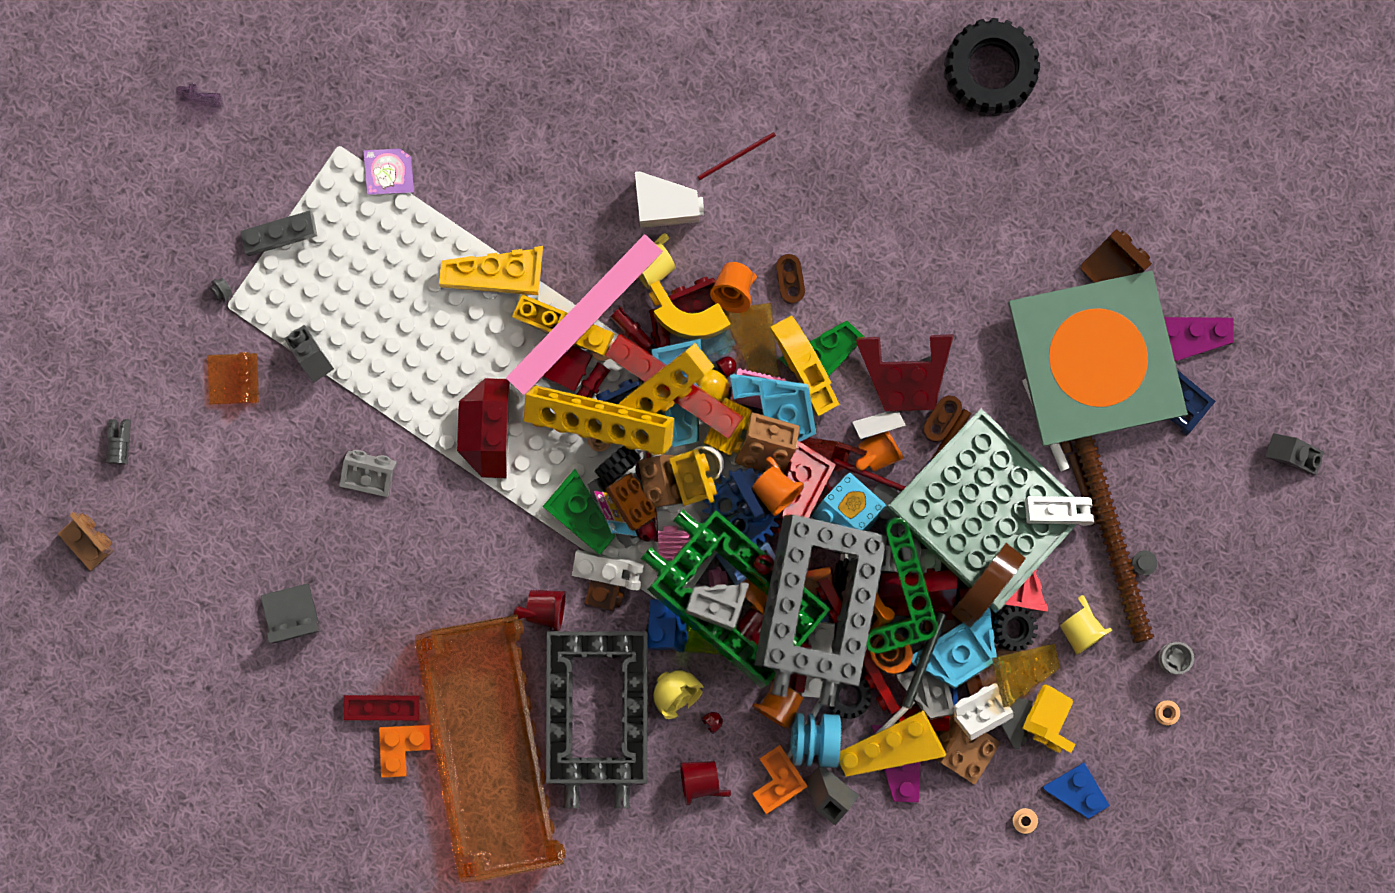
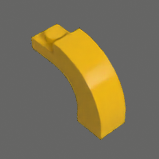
(687, 325)

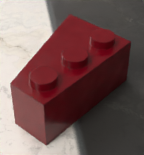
(939, 584)

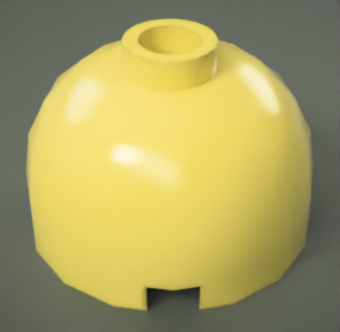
(675, 691)

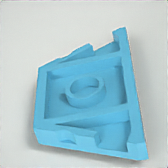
(962, 652)

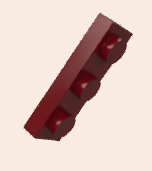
(382, 707)

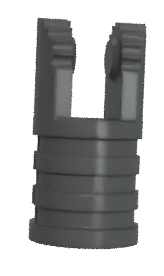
(118, 447)

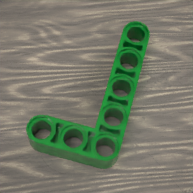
(910, 592)

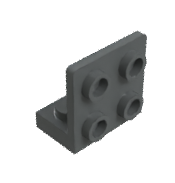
(290, 613)

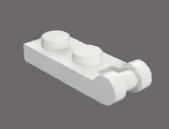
(1059, 510)
(607, 569)

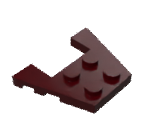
(907, 383)

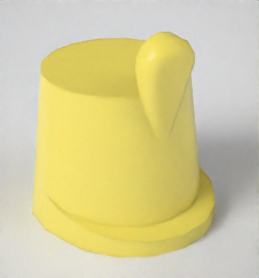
(660, 267)
(1083, 628)

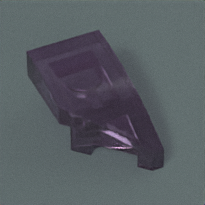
(191, 93)

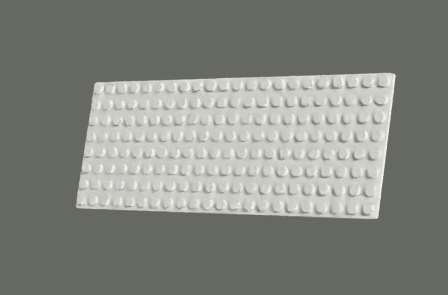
(419, 348)

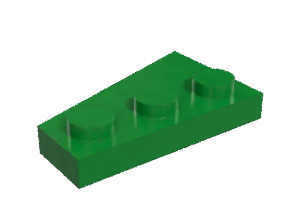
(833, 346)
(579, 513)

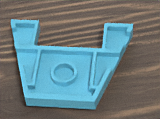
(779, 400)

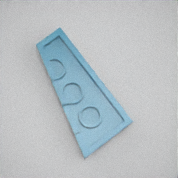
(685, 424)

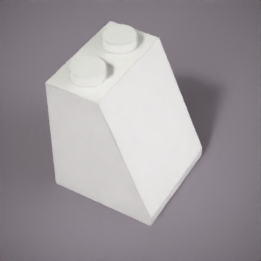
(666, 202)

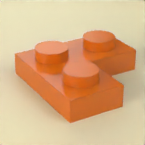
(395, 743)
(785, 782)

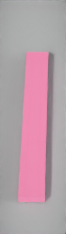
(584, 314)

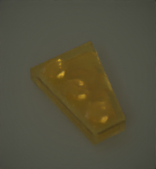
(756, 338)
(1023, 670)

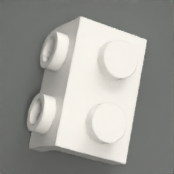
(981, 712)

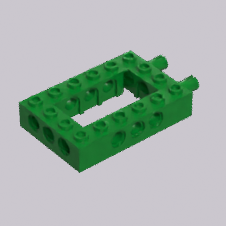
(741, 553)

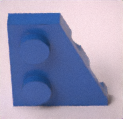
(1078, 791)

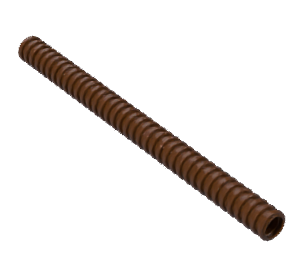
(1113, 539)

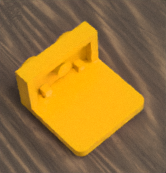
(691, 478)
(1048, 718)

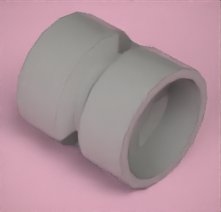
(1175, 658)

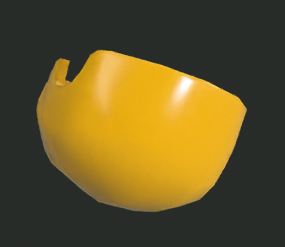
(716, 385)

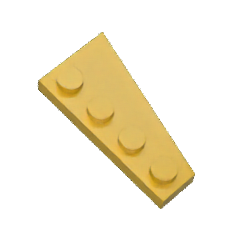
(506, 272)
(895, 746)

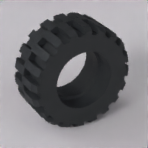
(991, 34)

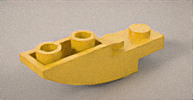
(547, 317)
(805, 364)

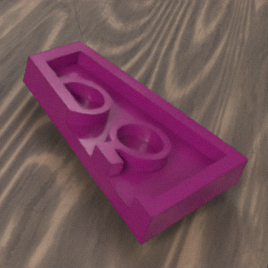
(1198, 334)
(903, 779)

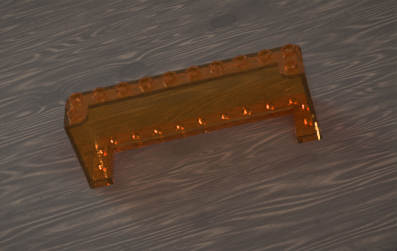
(486, 749)

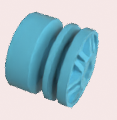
(816, 740)

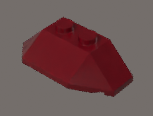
(484, 427)

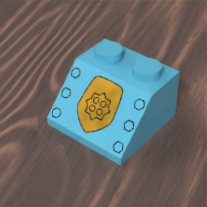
(850, 505)

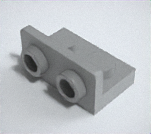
(367, 473)

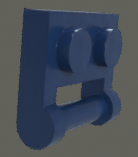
(1196, 403)

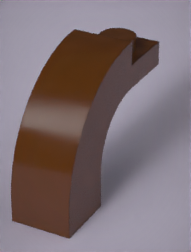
(988, 585)

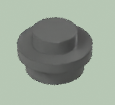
(220, 289)
(1144, 562)

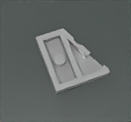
(717, 604)
(932, 696)

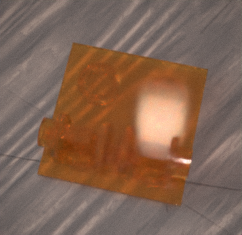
(233, 378)

